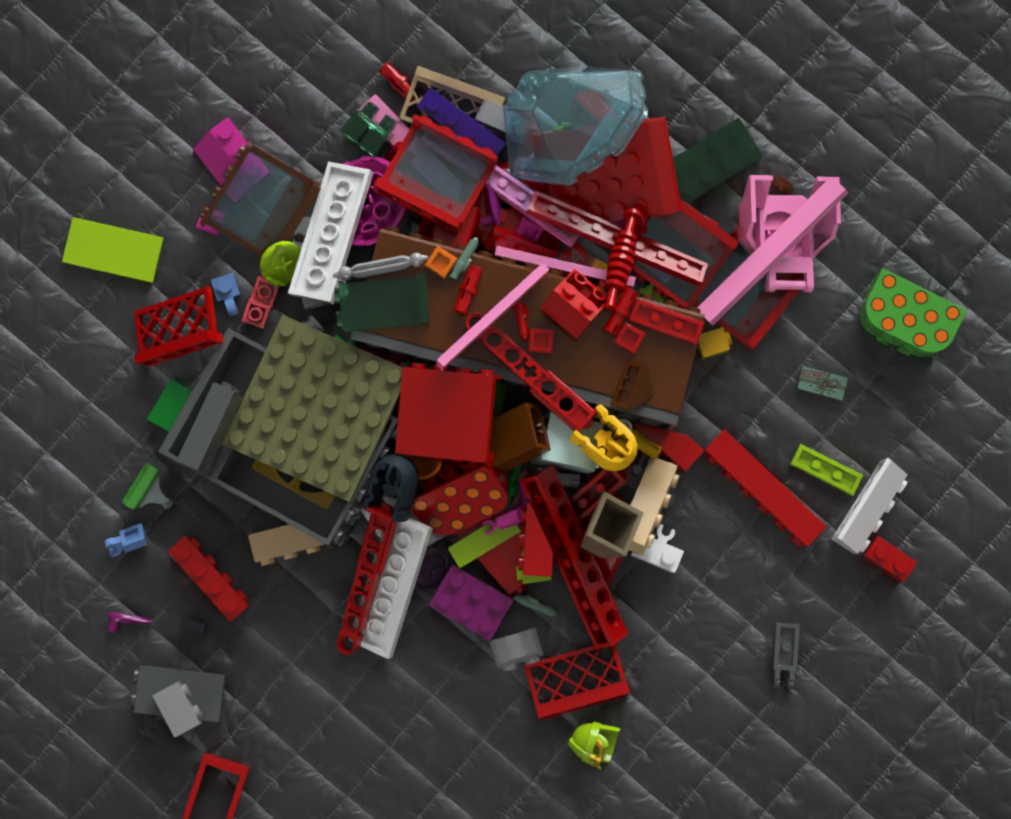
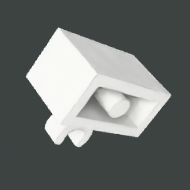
(660, 553)

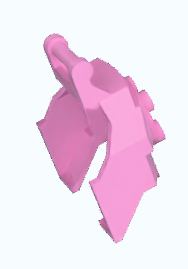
(764, 213)

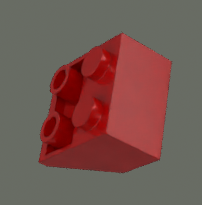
(431, 230)
(575, 303)

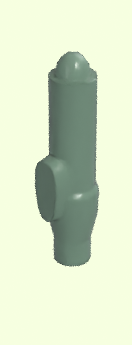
(464, 260)
(533, 603)

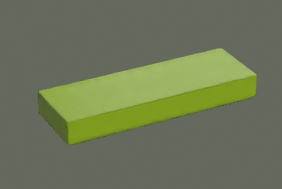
(826, 470)
(478, 543)

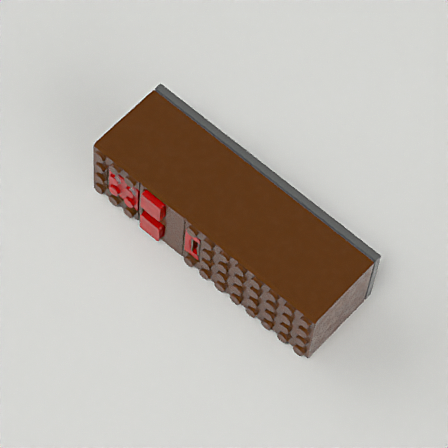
(585, 364)

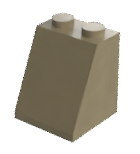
(611, 527)

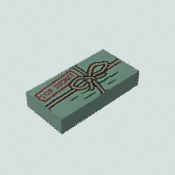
(822, 383)

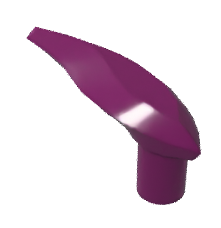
(493, 206)
(117, 618)

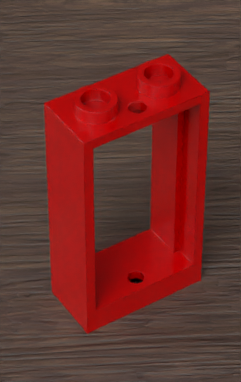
(224, 764)

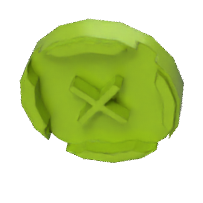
(279, 262)

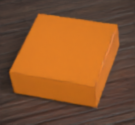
(440, 262)

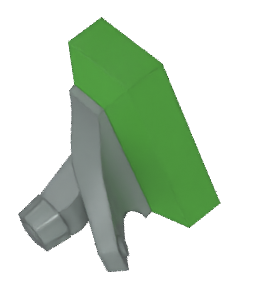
(146, 490)

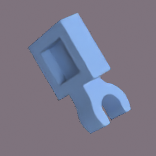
(226, 290)
(129, 540)

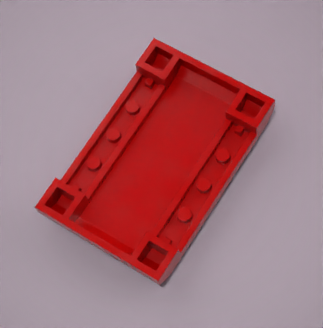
(636, 178)

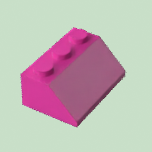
(219, 148)

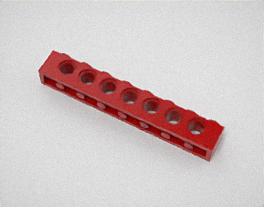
(575, 563)

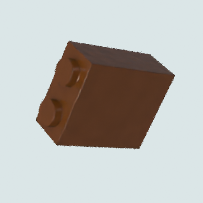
(518, 437)

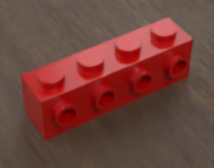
(205, 574)

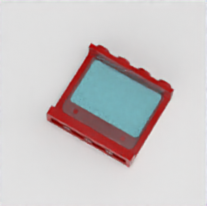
(437, 174)
(692, 235)
(757, 309)

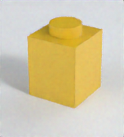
(714, 343)

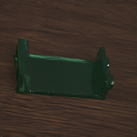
(382, 303)

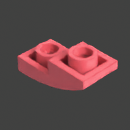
(260, 303)

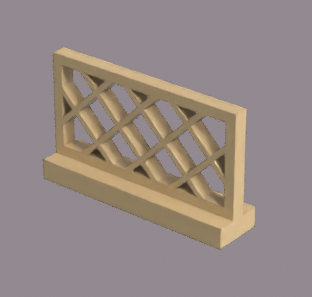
(450, 85)

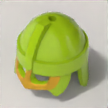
(594, 742)

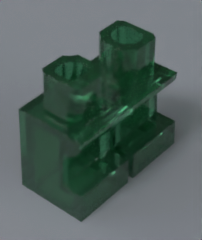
(367, 131)

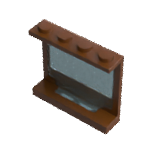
(259, 200)

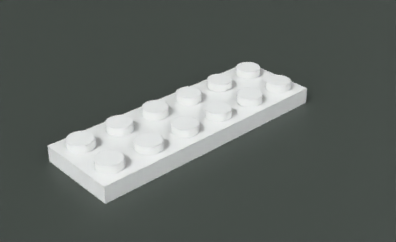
(330, 232)
(395, 587)

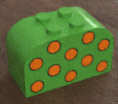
(909, 315)

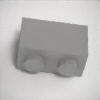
(178, 709)

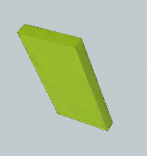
(113, 250)

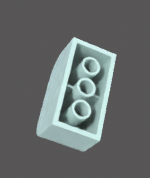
(563, 452)

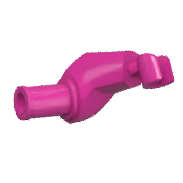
(510, 517)

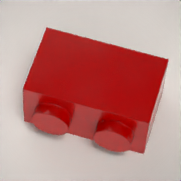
(889, 559)

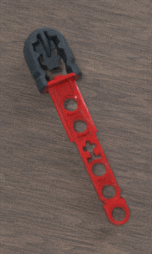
(397, 478)

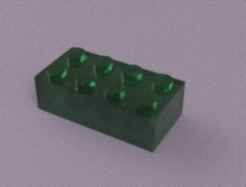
(715, 161)

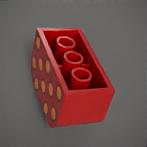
(460, 496)

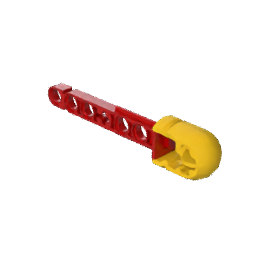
(619, 452)

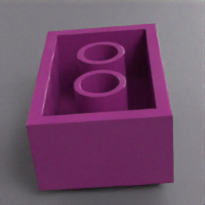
(471, 602)

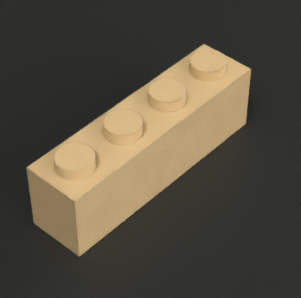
(651, 498)
(281, 542)

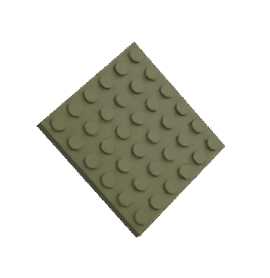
(316, 408)

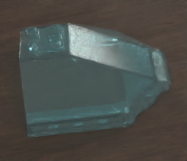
(571, 121)

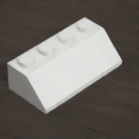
(869, 507)

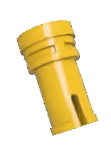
(646, 445)

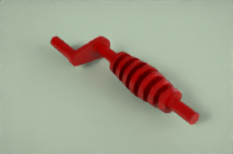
(623, 255)

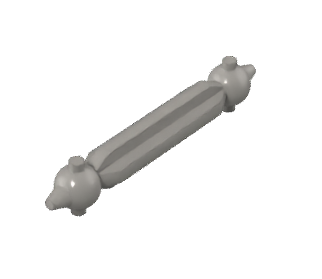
(380, 266)

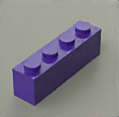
(459, 122)

